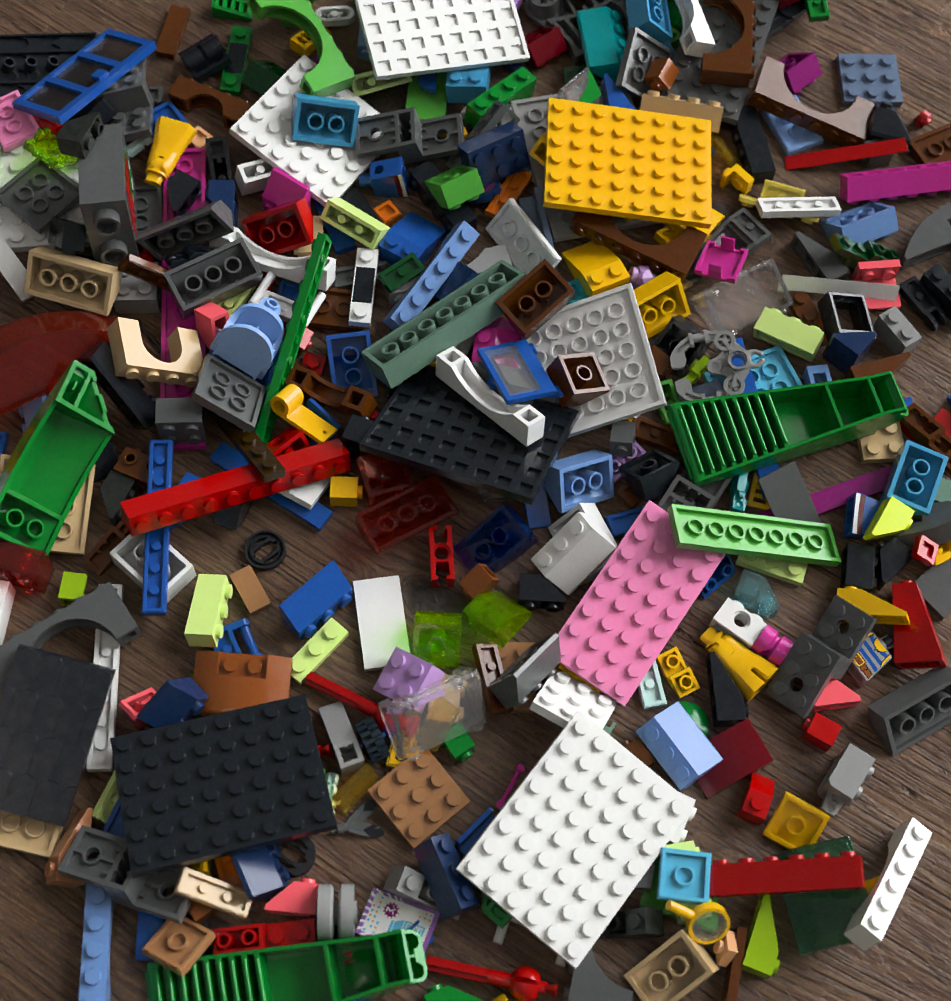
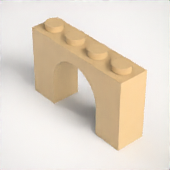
(135, 362)

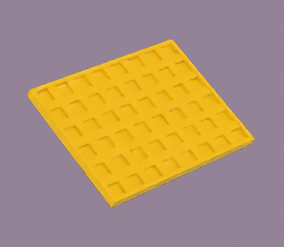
(628, 163)

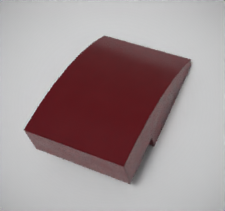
(742, 755)

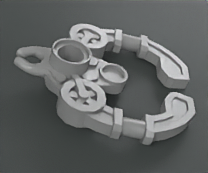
(720, 365)

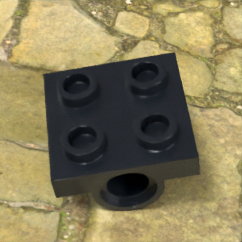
(205, 58)

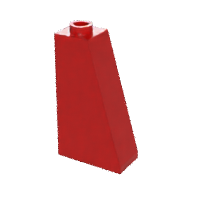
(915, 644)

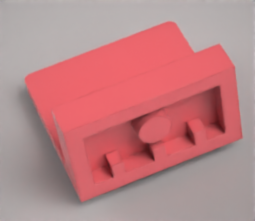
(878, 272)

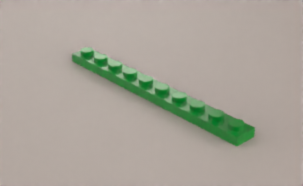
(294, 332)

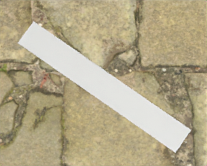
(825, 285)

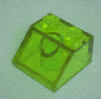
(495, 616)
(437, 638)

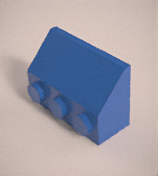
(316, 601)

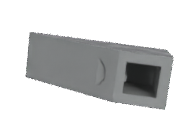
(342, 738)
(410, 886)

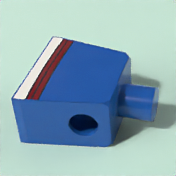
(387, 178)
(858, 515)

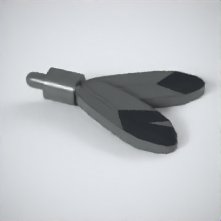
(356, 823)

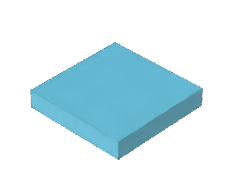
(684, 876)

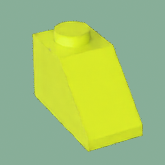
(889, 519)

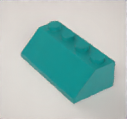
(602, 40)

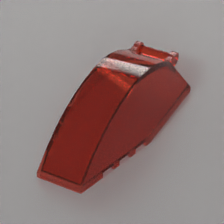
(40, 350)

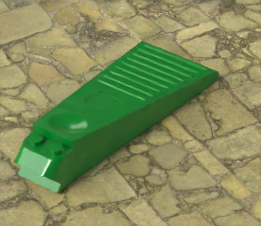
(771, 426)
(299, 971)

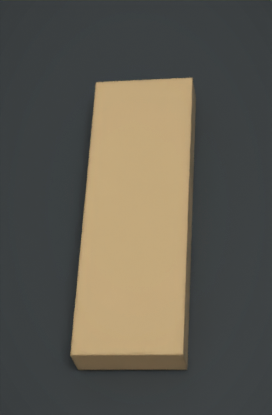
(213, 892)

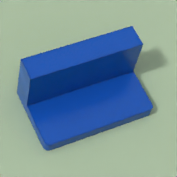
(470, 836)

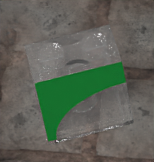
(581, 89)

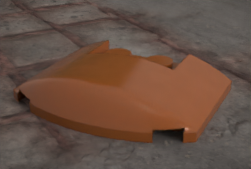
(240, 679)

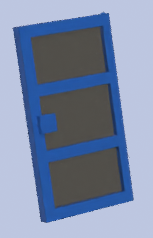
(84, 76)

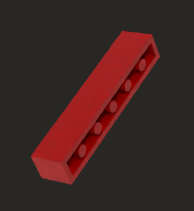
(786, 876)

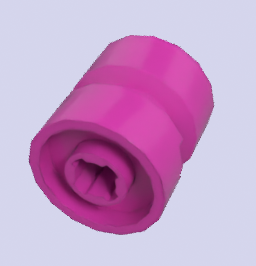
(772, 645)

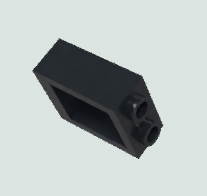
(854, 303)

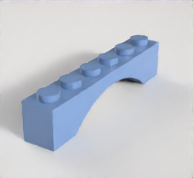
(438, 270)
(96, 945)

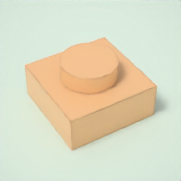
(725, 949)

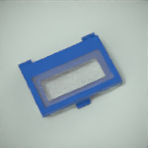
(517, 372)

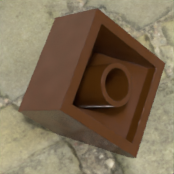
(578, 378)

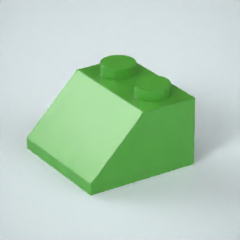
(456, 186)

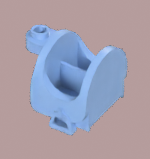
(251, 337)

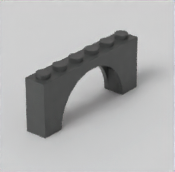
(97, 610)
(588, 979)

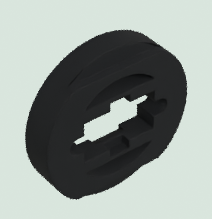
(268, 536)
(310, 856)

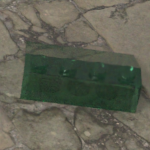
(822, 916)

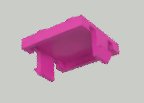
(721, 261)

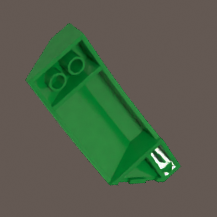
(53, 460)

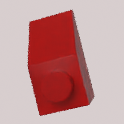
(756, 799)

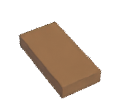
(250, 590)

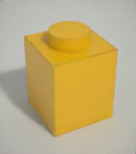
(345, 491)

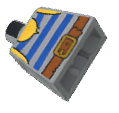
(870, 658)

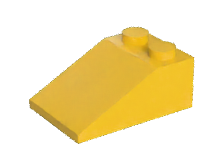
(596, 268)

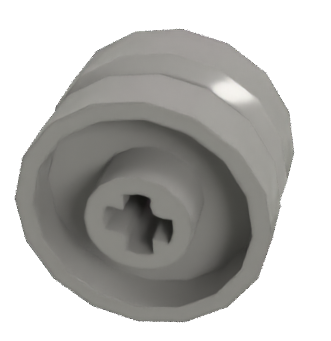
(336, 912)

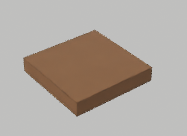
(179, 945)

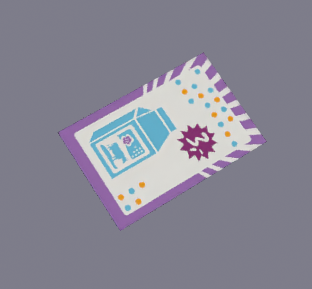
(389, 912)

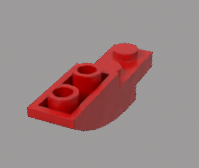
(264, 935)

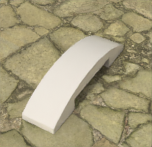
(13, 270)

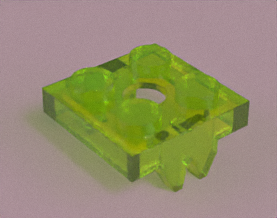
(45, 144)

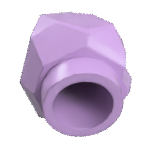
(640, 275)

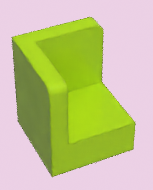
(71, 587)

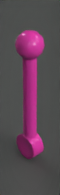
(519, 769)

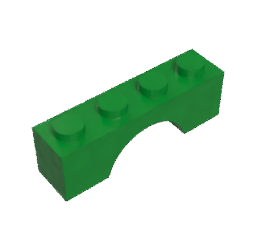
(514, 87)

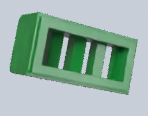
(220, 9)

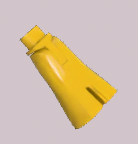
(168, 145)
(745, 667)

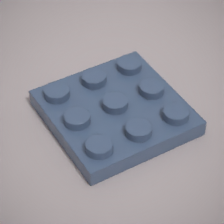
(869, 77)

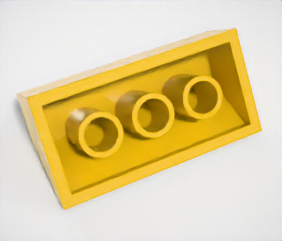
(660, 301)

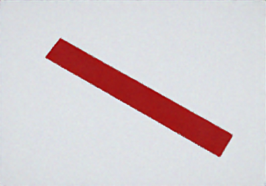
(846, 153)

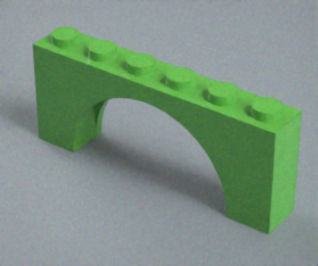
(332, 70)

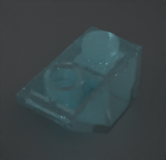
(755, 593)

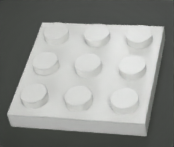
(564, 696)

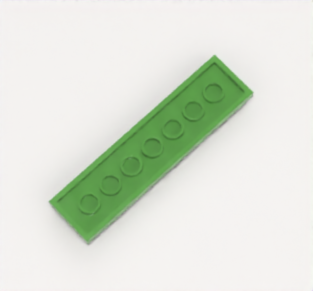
(753, 535)

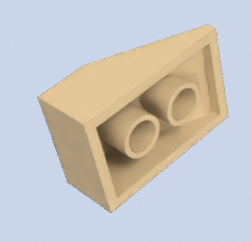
(672, 969)

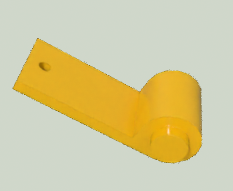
(289, 407)

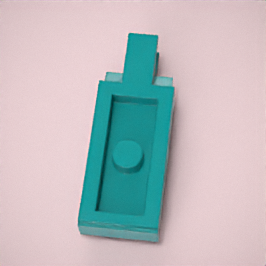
(738, 488)

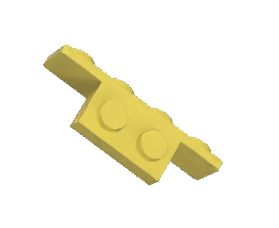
(777, 190)

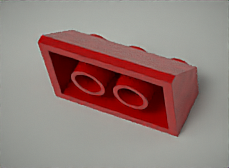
(281, 227)

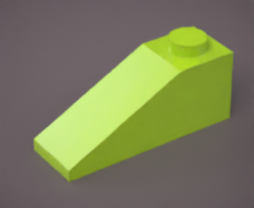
(761, 942)

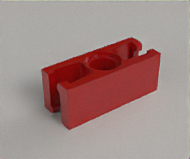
(441, 548)

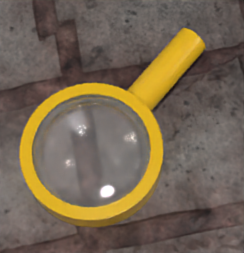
(705, 922)

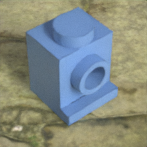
(816, 374)

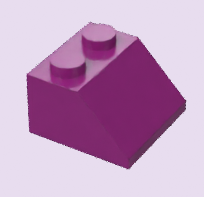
(800, 70)

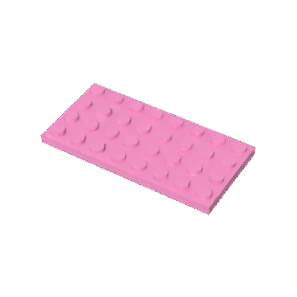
(634, 606)

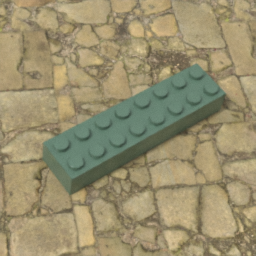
(441, 325)

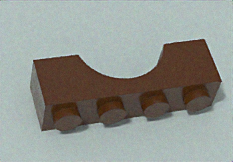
(189, 95)
(345, 400)

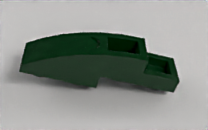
(854, 252)

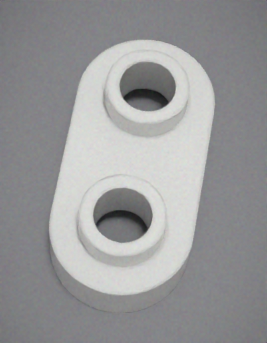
(335, 15)

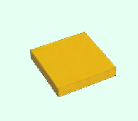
(795, 822)

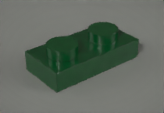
(401, 272)

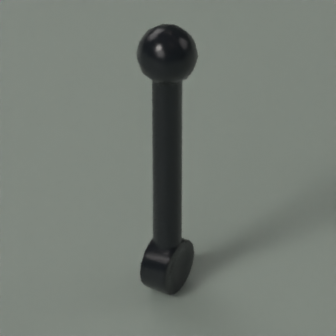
(153, 340)

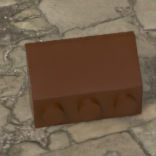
(535, 299)

